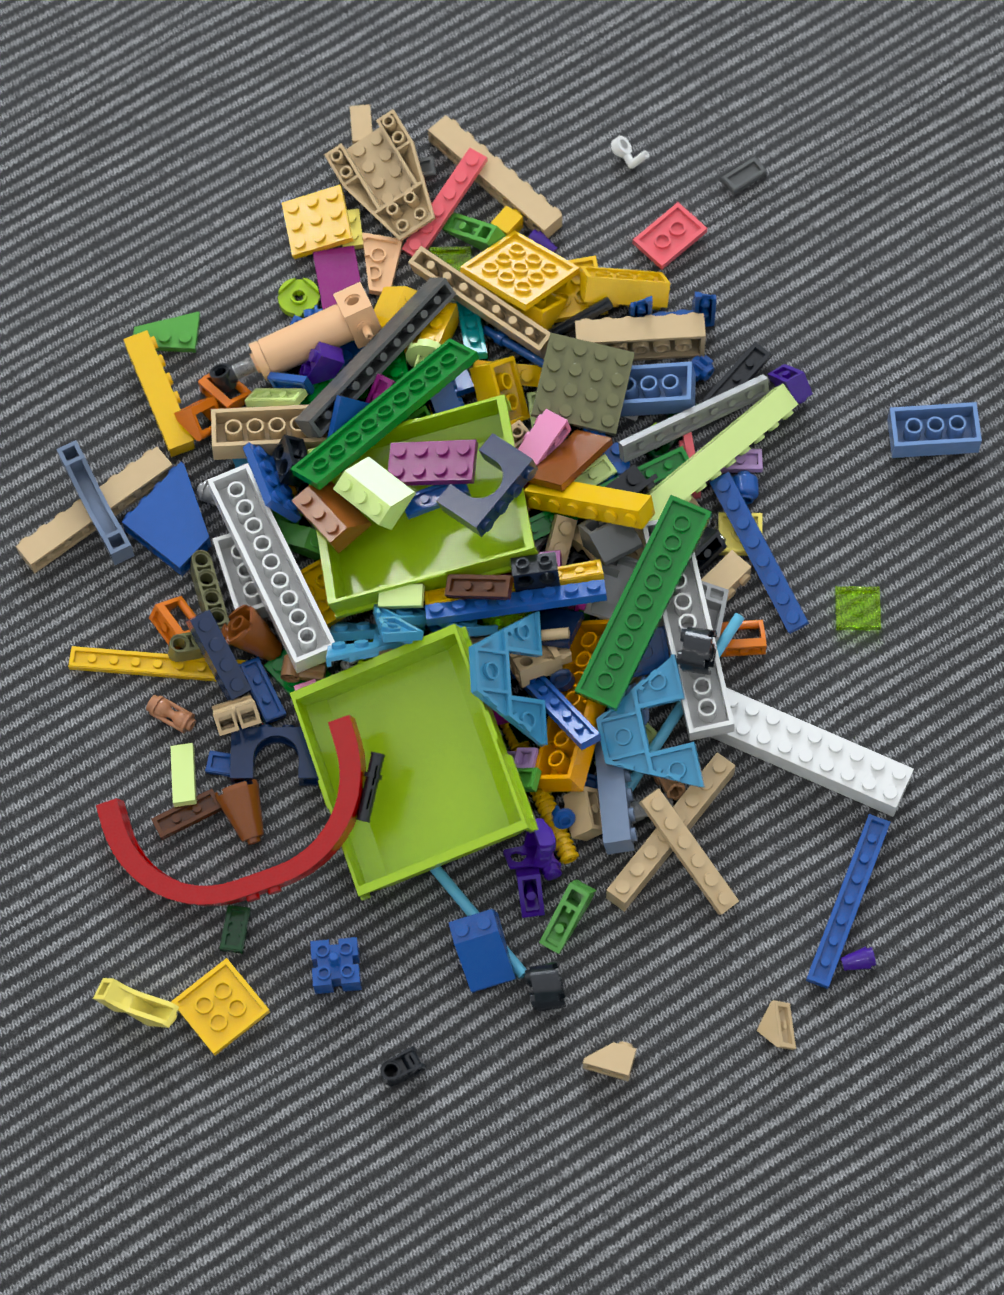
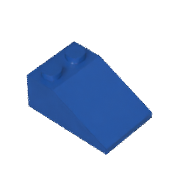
(482, 950)

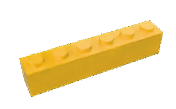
(158, 391)
(593, 503)

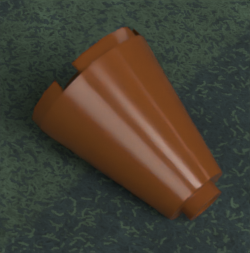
(251, 634)
(243, 809)

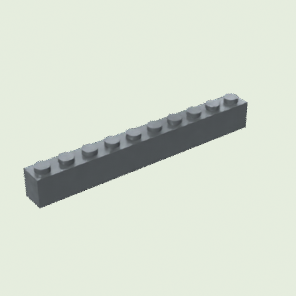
(377, 354)

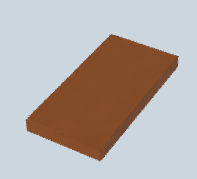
(570, 459)

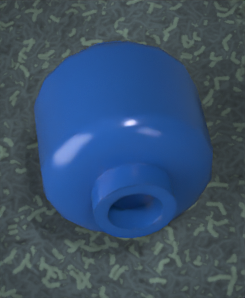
(747, 485)

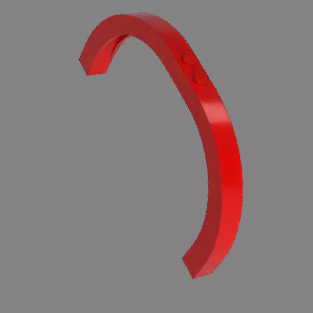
(352, 766)

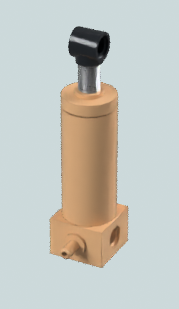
(289, 347)

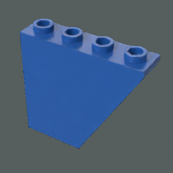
(170, 521)

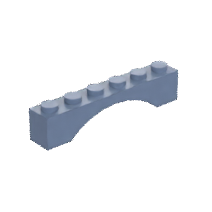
(95, 502)

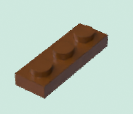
(479, 586)
(182, 817)

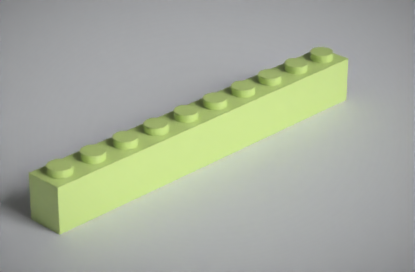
(724, 448)

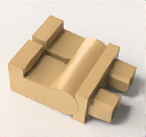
(528, 668)
(233, 711)

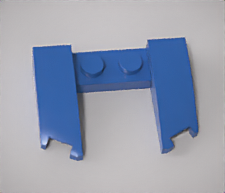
(701, 304)

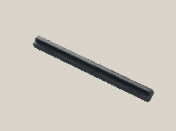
(569, 325)

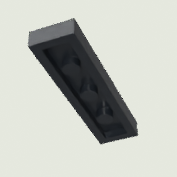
(742, 370)

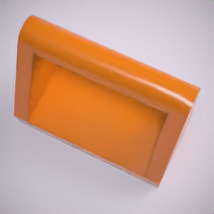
(209, 389)
(189, 421)
(165, 621)
(749, 646)

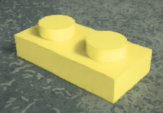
(355, 223)

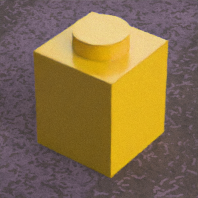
(509, 220)

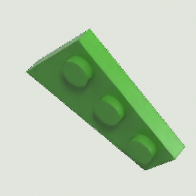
(174, 334)

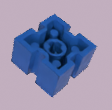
(335, 965)

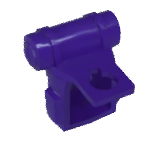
(538, 850)

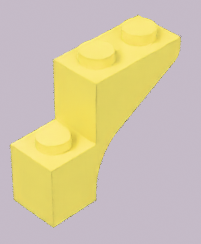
(141, 1006)

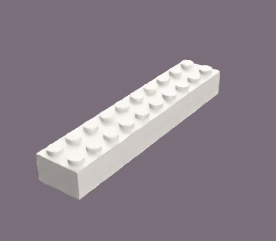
(272, 567)
(706, 696)
(816, 754)

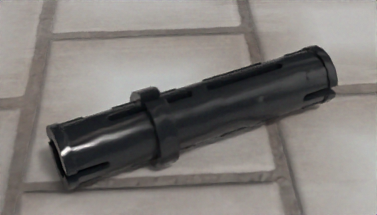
(370, 786)

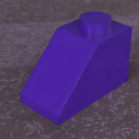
(794, 381)
(530, 891)

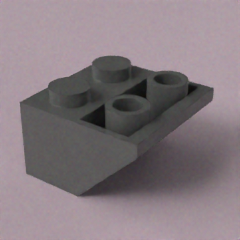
(608, 540)

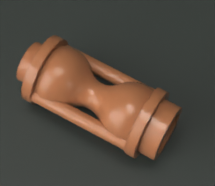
(162, 708)

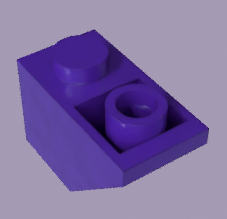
(323, 363)

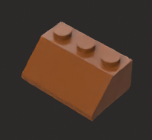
(331, 515)

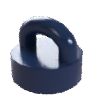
(562, 679)

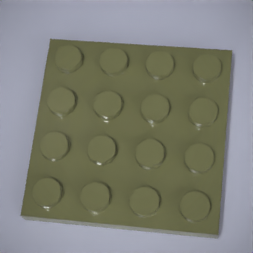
(583, 383)

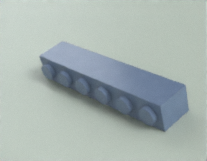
(615, 805)

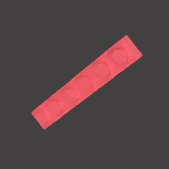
(447, 200)

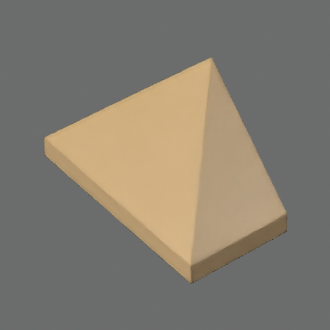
(778, 1025)

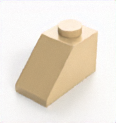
(613, 1060)

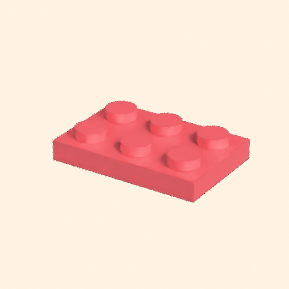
(669, 235)

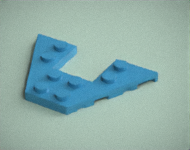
(402, 624)
(359, 649)
(492, 679)
(625, 735)

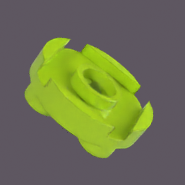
(298, 287)

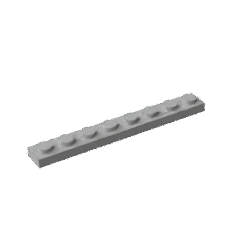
(693, 418)

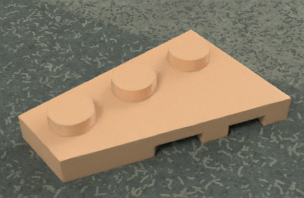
(381, 260)

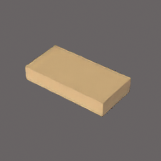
(360, 122)

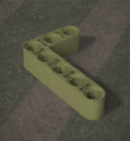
(204, 593)

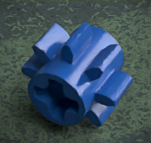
(703, 367)

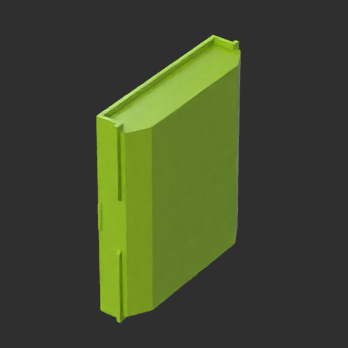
(433, 543)
(444, 763)

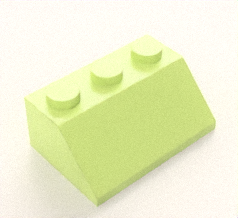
(375, 492)

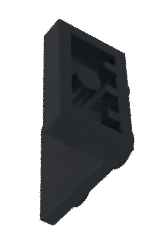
(633, 481)

